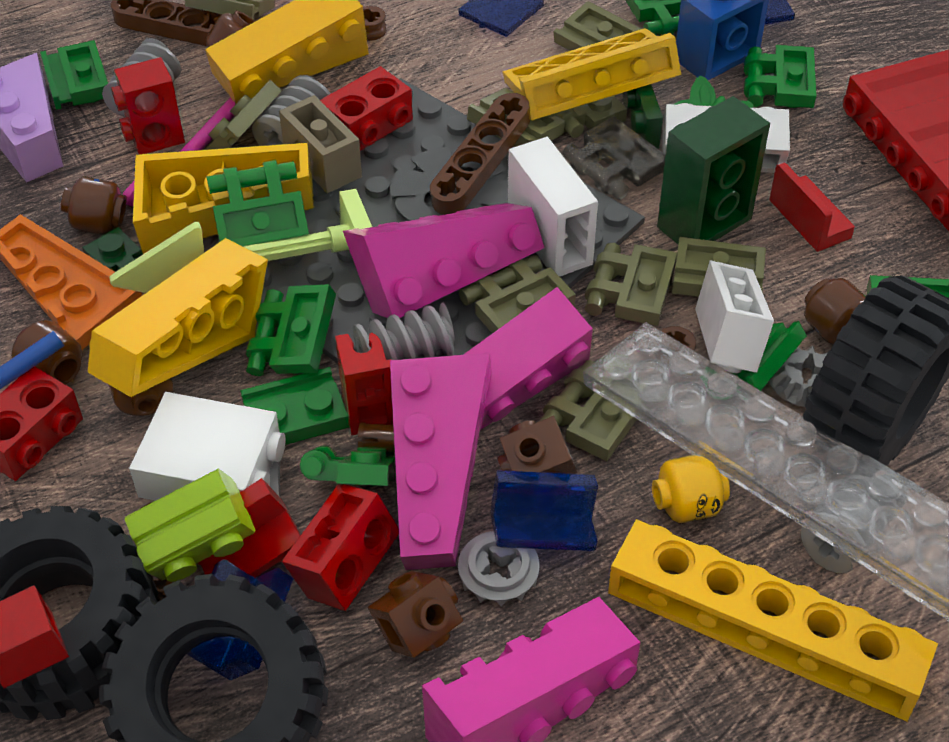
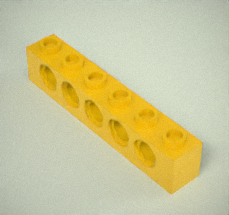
(784, 639)

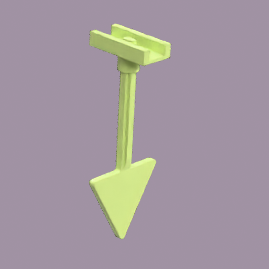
(188, 245)

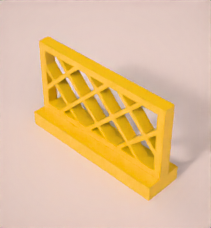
(595, 72)

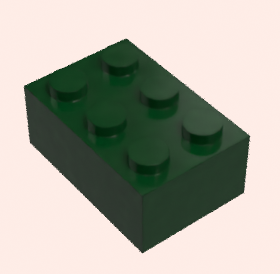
(712, 172)

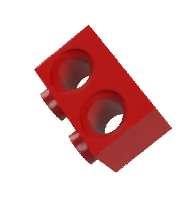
(372, 105)
(149, 106)
(33, 419)
(341, 546)

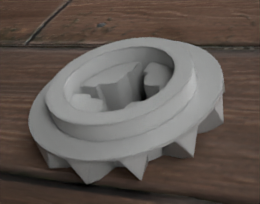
(788, 379)
(475, 569)

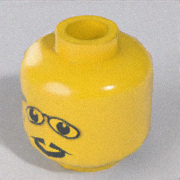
(690, 489)

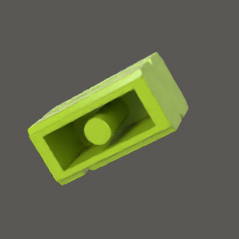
(190, 526)

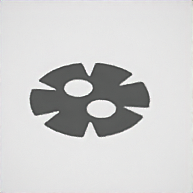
(415, 183)

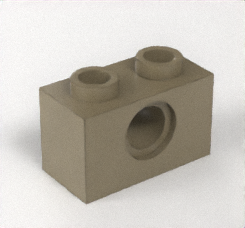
(331, 145)

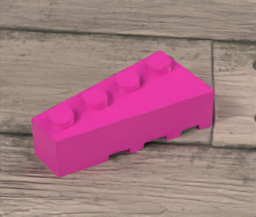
(435, 255)
(533, 353)
(435, 440)
(534, 680)

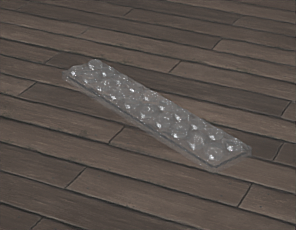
(783, 461)

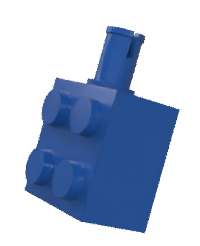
(718, 34)

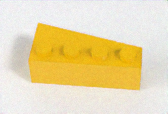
(288, 43)
(175, 193)
(181, 320)

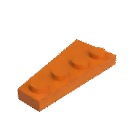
(62, 279)

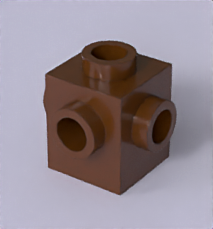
(536, 448)
(416, 613)

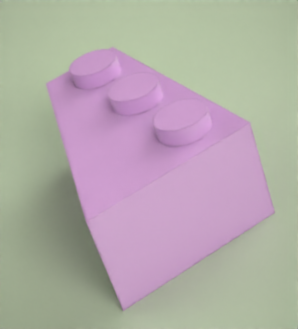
(27, 119)

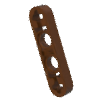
(142, 15)
(475, 150)

